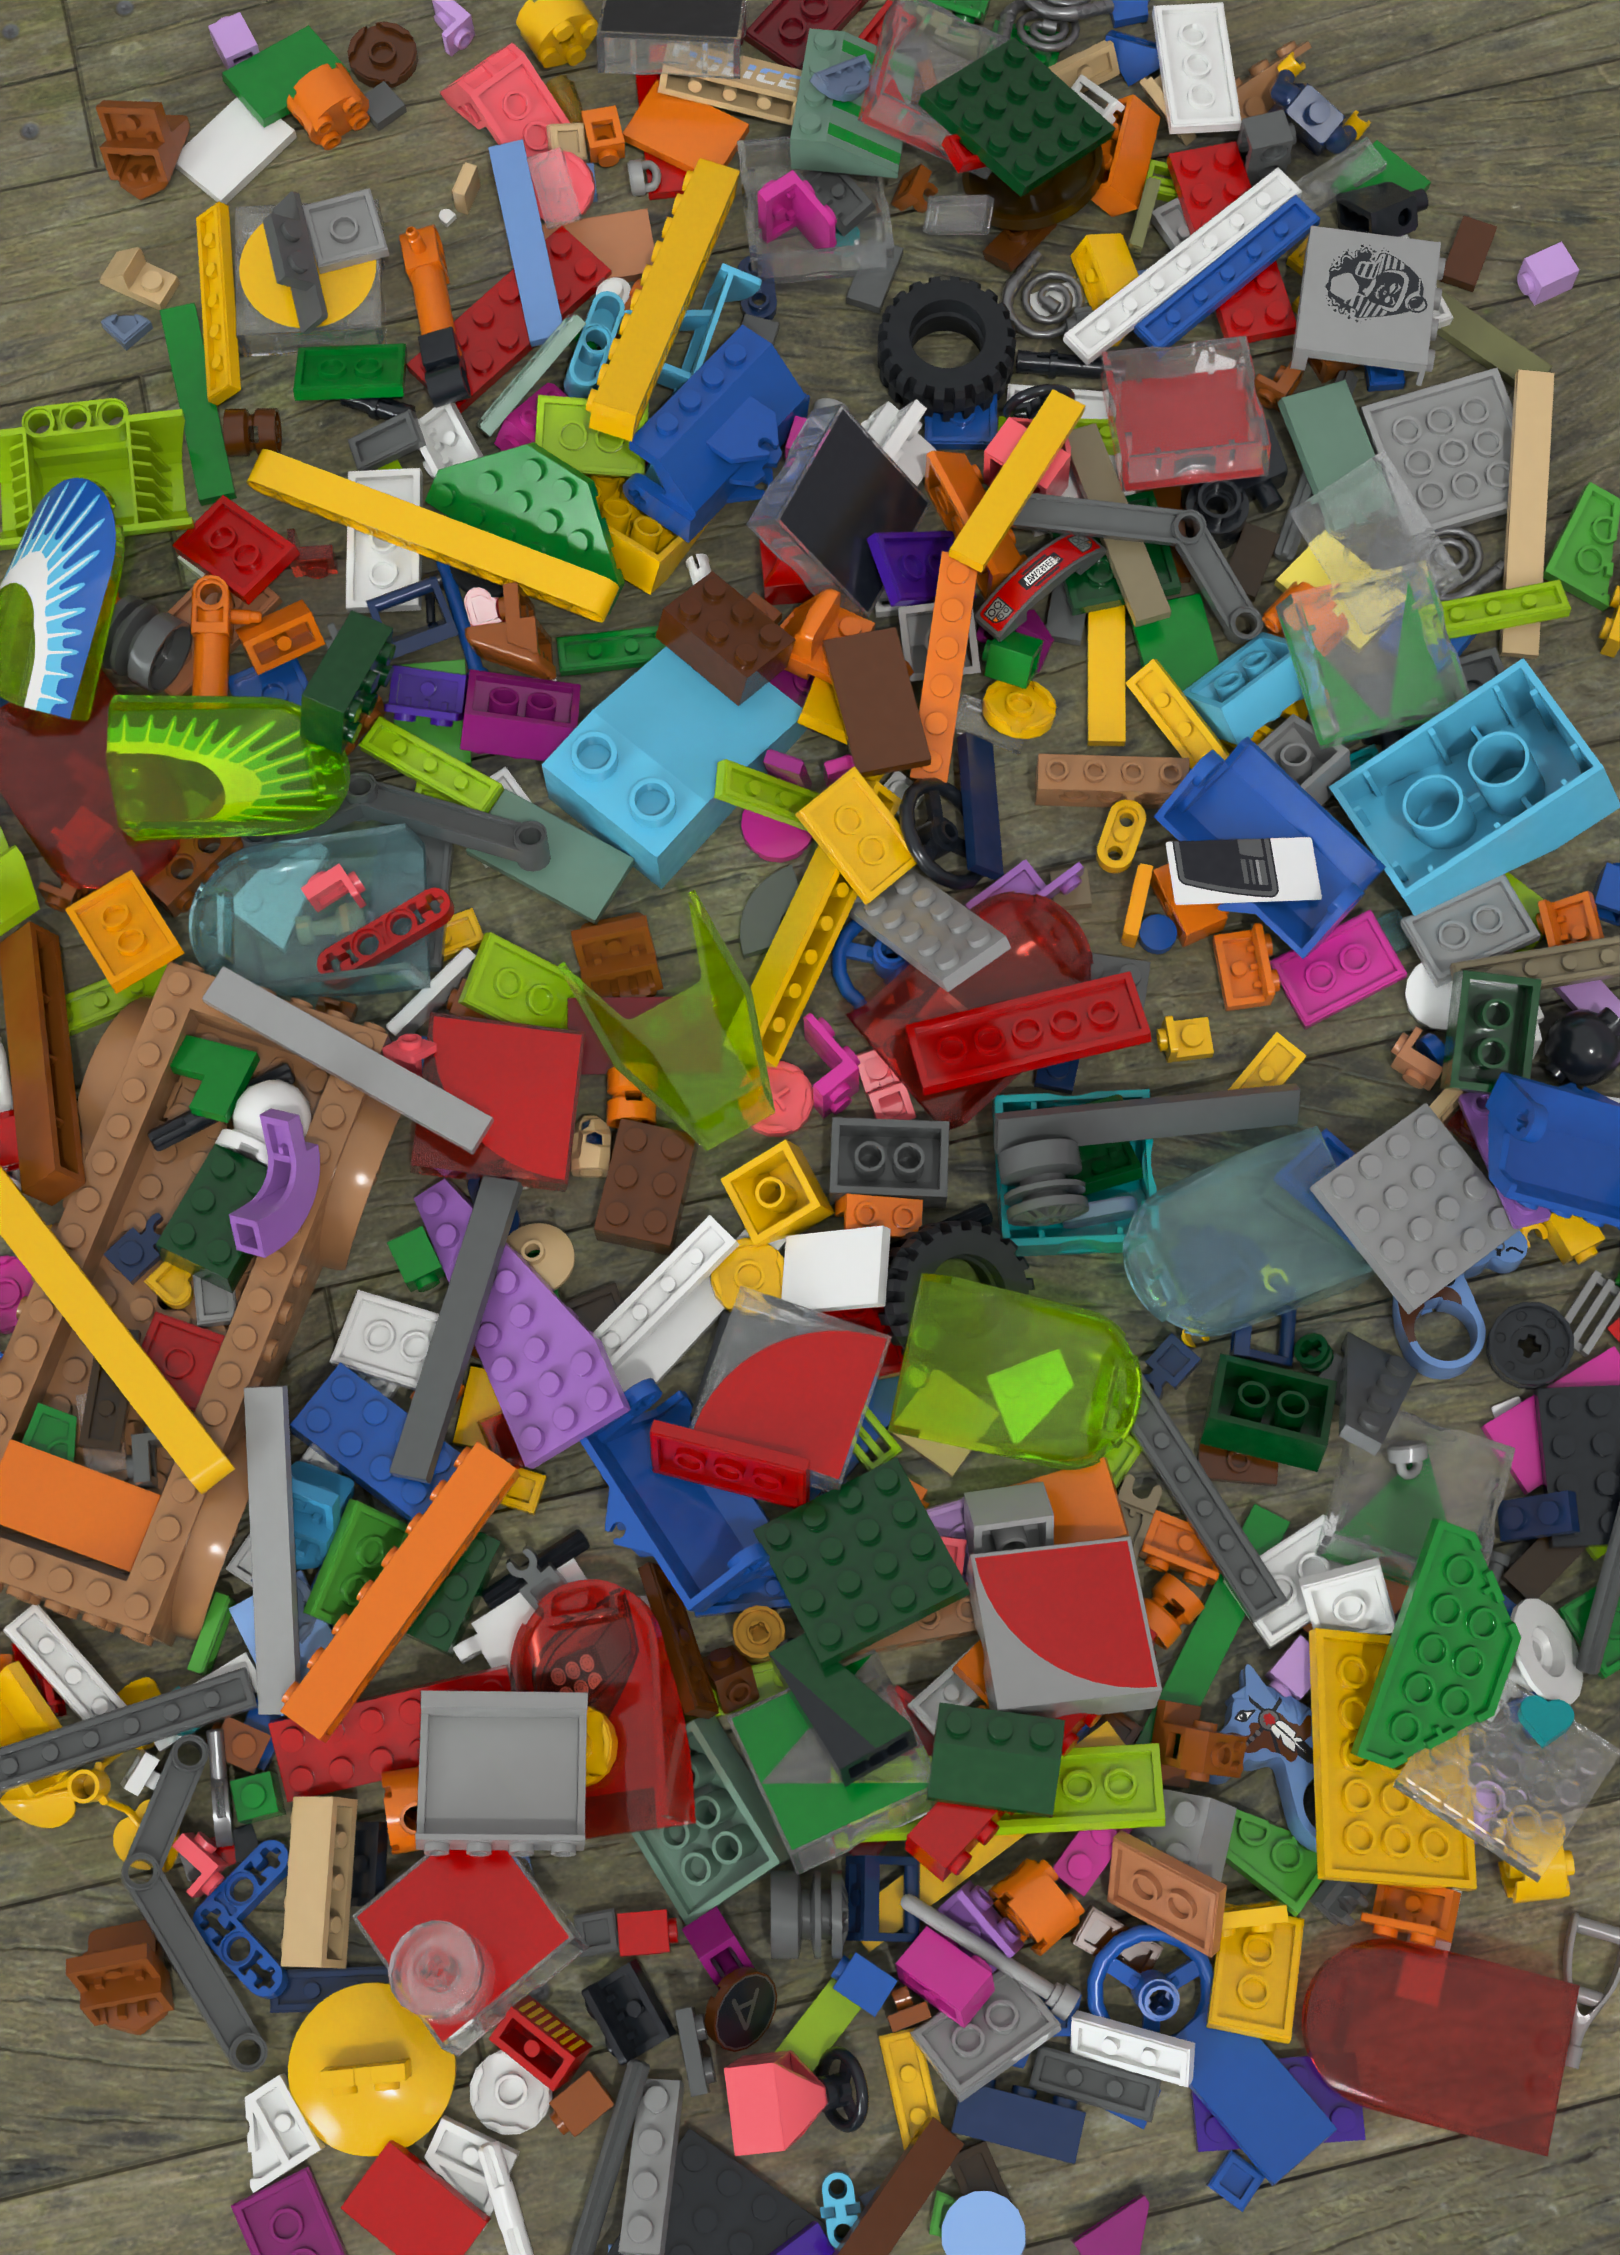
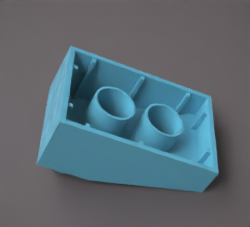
(649, 759)
(1477, 791)

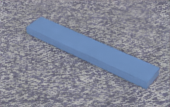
(526, 240)

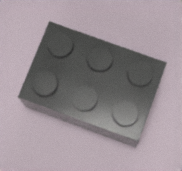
(890, 1159)

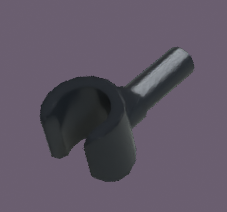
(430, 599)

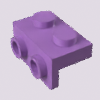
(974, 1911)

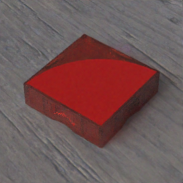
(521, 1079)

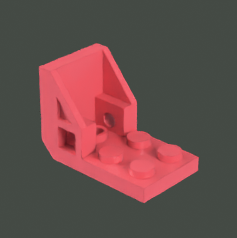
(507, 100)

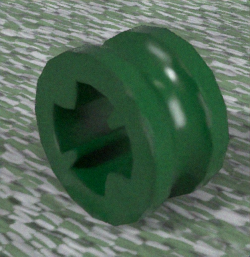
(1319, 1344)

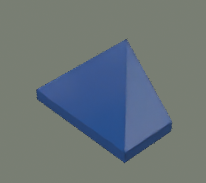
(1134, 55)

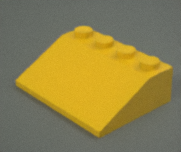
(641, 545)

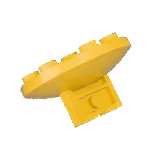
(368, 2071)

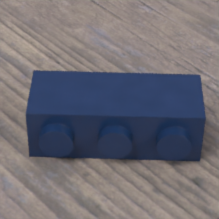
(1021, 2121)

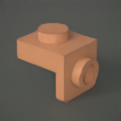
(1414, 1066)

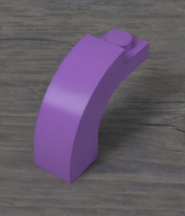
(287, 1191)

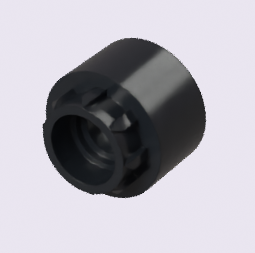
(1225, 497)

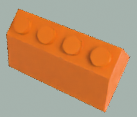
(955, 493)

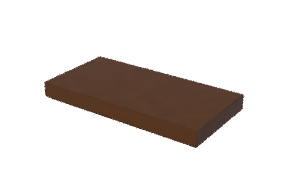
(876, 702)

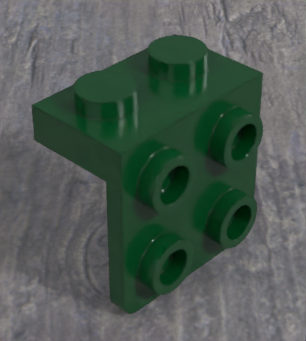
(1108, 1163)

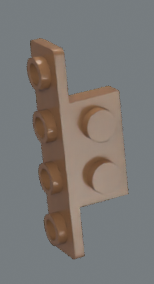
(1255, 90)

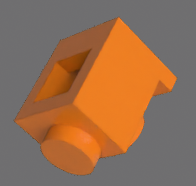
(603, 136)

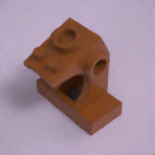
(1200, 1748)

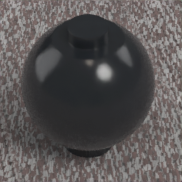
(1583, 1046)

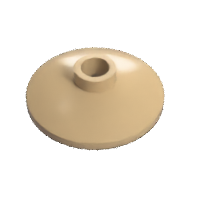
(556, 1251)

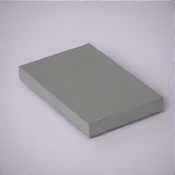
(1470, 927)
(996, 2038)

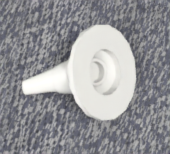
(1545, 1653)

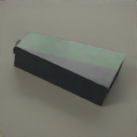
(843, 1714)

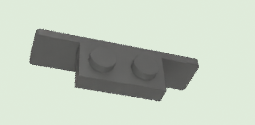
(295, 261)

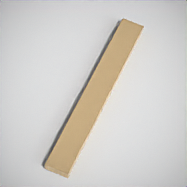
(1527, 500)

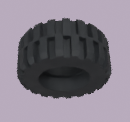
(954, 308)
(933, 1245)

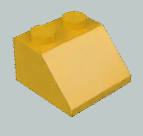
(777, 1194)

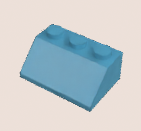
(1247, 689)

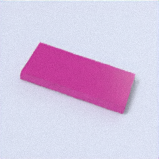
(1519, 1424)

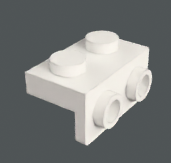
(446, 439)

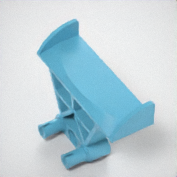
(605, 320)

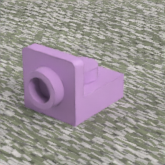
(455, 23)

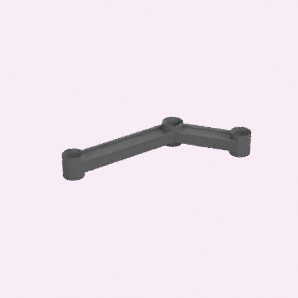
(1152, 526)
(432, 817)
(169, 1918)

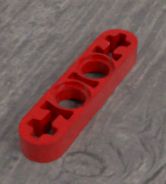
(383, 930)

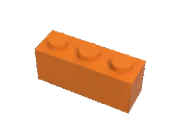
(1127, 157)

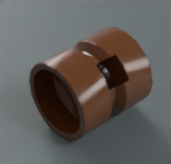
(239, 431)

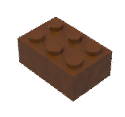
(725, 638)
(646, 1187)

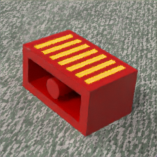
(540, 2043)

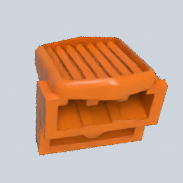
(817, 621)

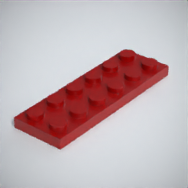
(1205, 185)
(495, 326)
(1027, 1033)
(373, 1738)

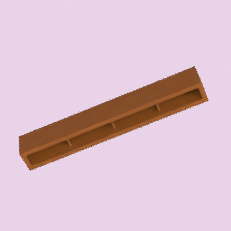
(41, 1065)

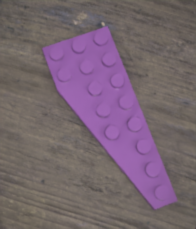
(534, 1348)

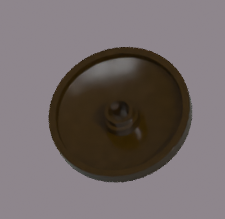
(1047, 203)

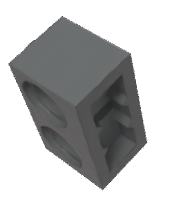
(1265, 144)

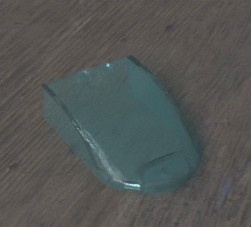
(269, 933)
(1241, 1240)

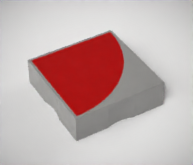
(1064, 1629)

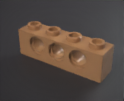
(1106, 780)
(943, 1625)

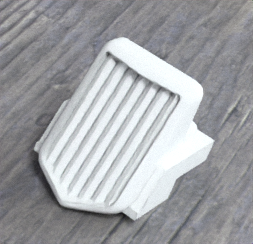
(899, 437)

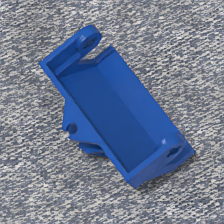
(717, 435)
(1258, 800)
(1555, 1148)
(691, 1529)

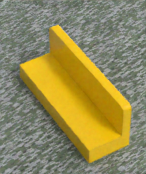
(1103, 267)
(25, 1716)

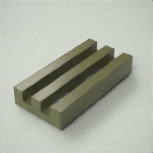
(1143, 217)

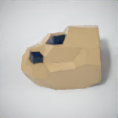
(591, 1148)

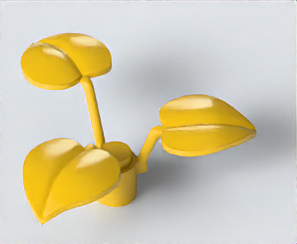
(58, 1805)

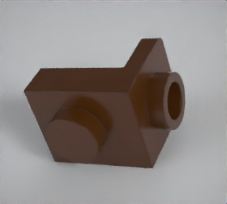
(731, 1678)

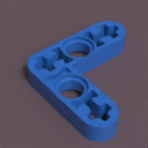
(234, 1912)

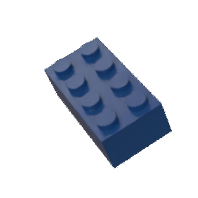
(359, 1435)

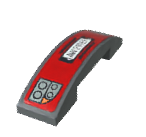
(1034, 580)

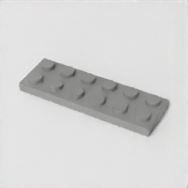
(930, 930)

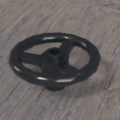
(937, 835)

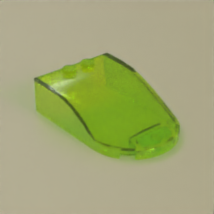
(1015, 1376)

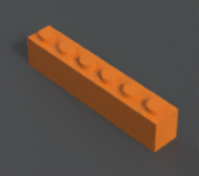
(945, 664)

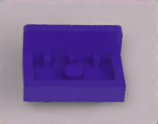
(427, 694)

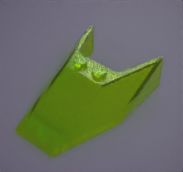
(695, 1051)

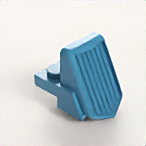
(317, 1511)

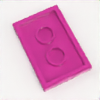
(1341, 971)

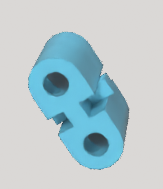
(838, 2207)

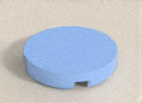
(983, 2226)

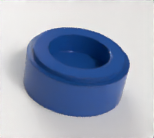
(1157, 934)
(1431, 1047)

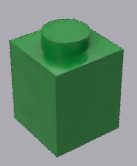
(1013, 659)
(416, 1260)
(257, 1797)

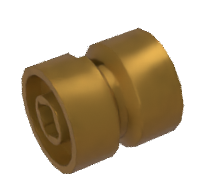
(758, 1633)

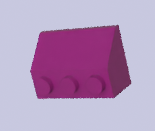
(518, 715)

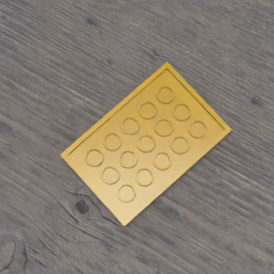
(1362, 1821)

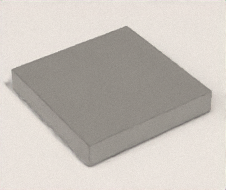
(345, 231)

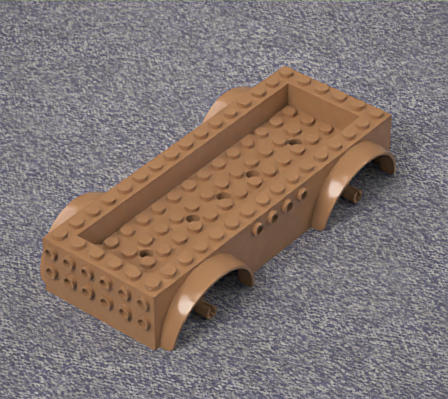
(126, 1183)

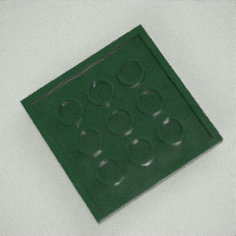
(1017, 116)
(861, 1562)

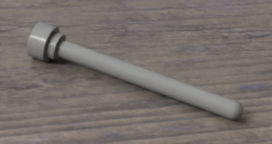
(1058, 1997)

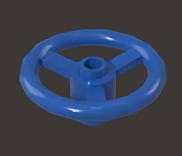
(846, 949)
(1143, 1984)

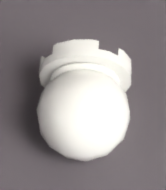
(248, 1135)

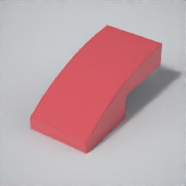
(883, 1089)

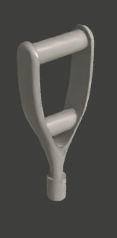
(1587, 1996)

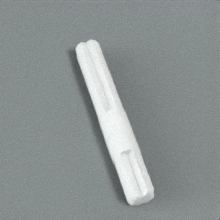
(504, 2199)

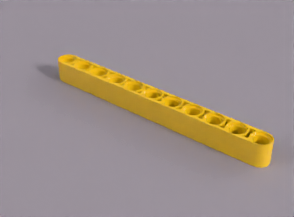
(433, 535)
(109, 1340)

